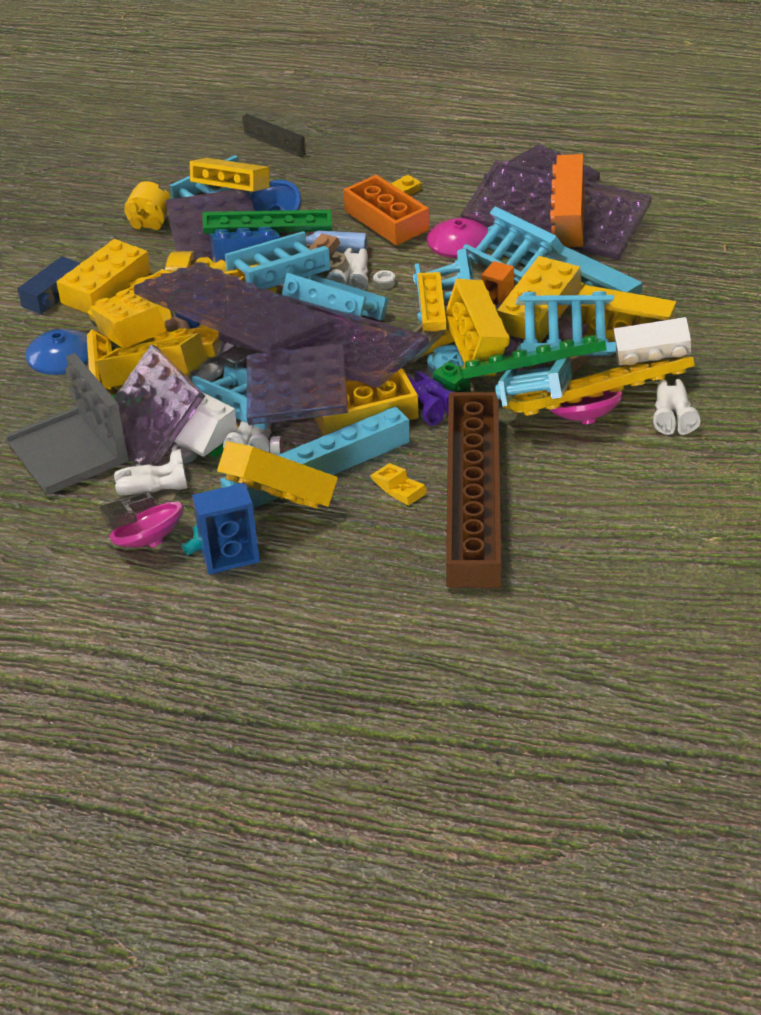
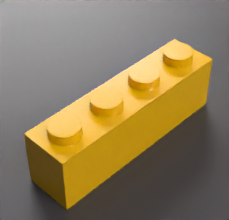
(229, 174)

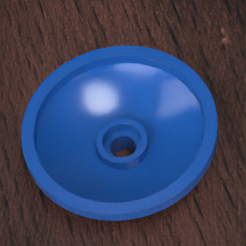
(279, 197)
(49, 350)

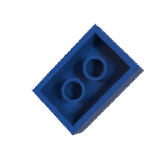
(226, 242)
(226, 528)

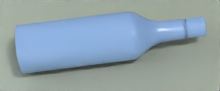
(347, 239)

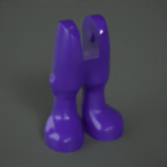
(432, 396)

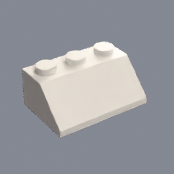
(652, 341)
(208, 426)

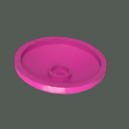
(453, 234)
(589, 408)
(150, 526)

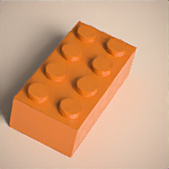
(568, 200)
(386, 209)

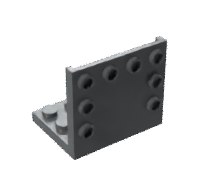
(75, 441)

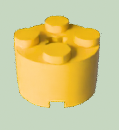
(147, 206)

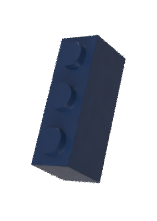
(41, 290)

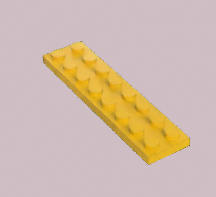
(595, 384)

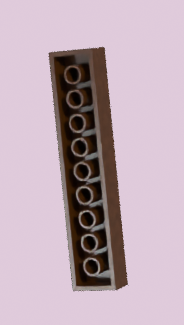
(473, 491)

